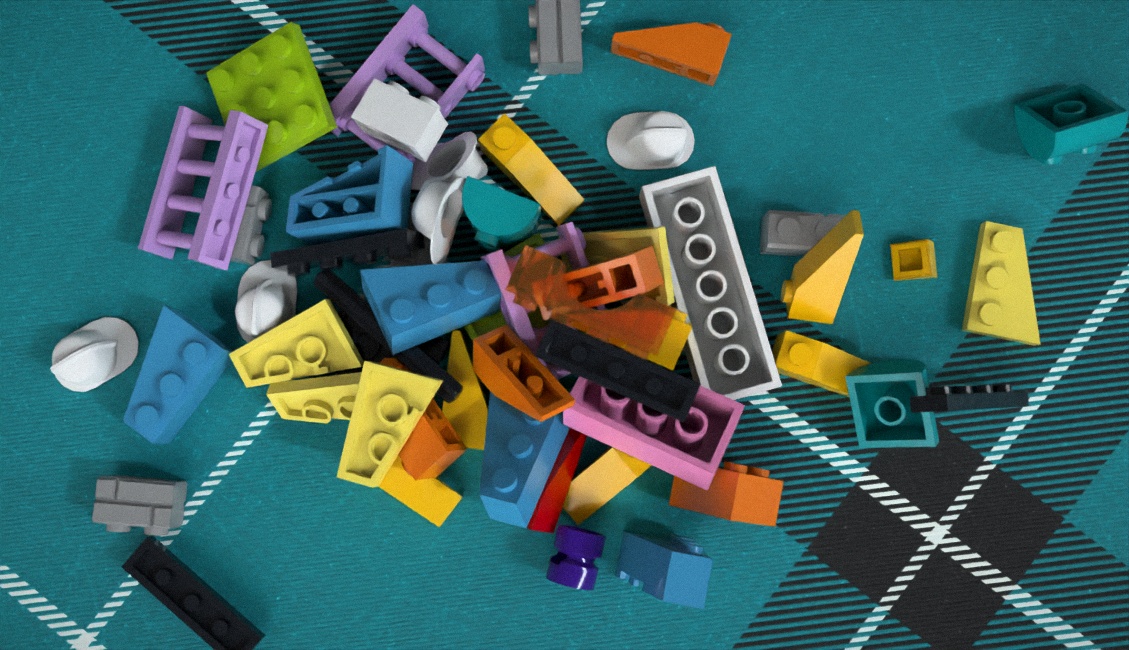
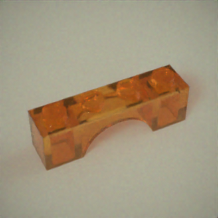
(543, 282)

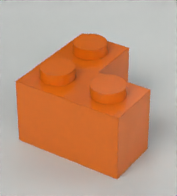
(734, 494)

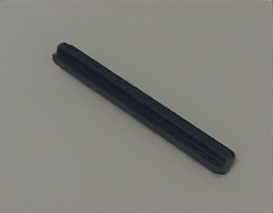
(360, 311)

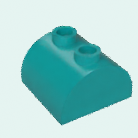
(1068, 123)
(498, 215)
(882, 405)

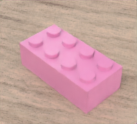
(680, 448)

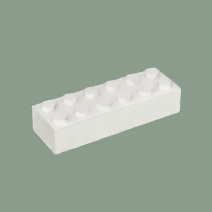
(711, 285)

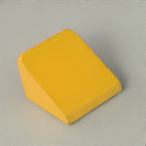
(913, 260)

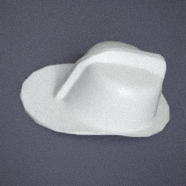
(650, 140)
(450, 161)
(437, 214)
(264, 300)
(94, 354)

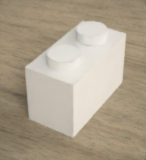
(400, 119)

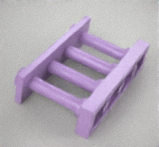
(389, 59)
(226, 193)
(570, 242)

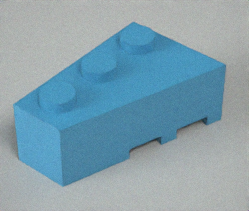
(358, 203)
(429, 299)

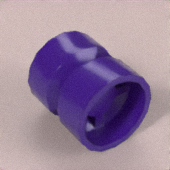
(576, 556)

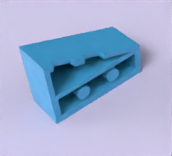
(175, 376)
(517, 461)
(670, 569)

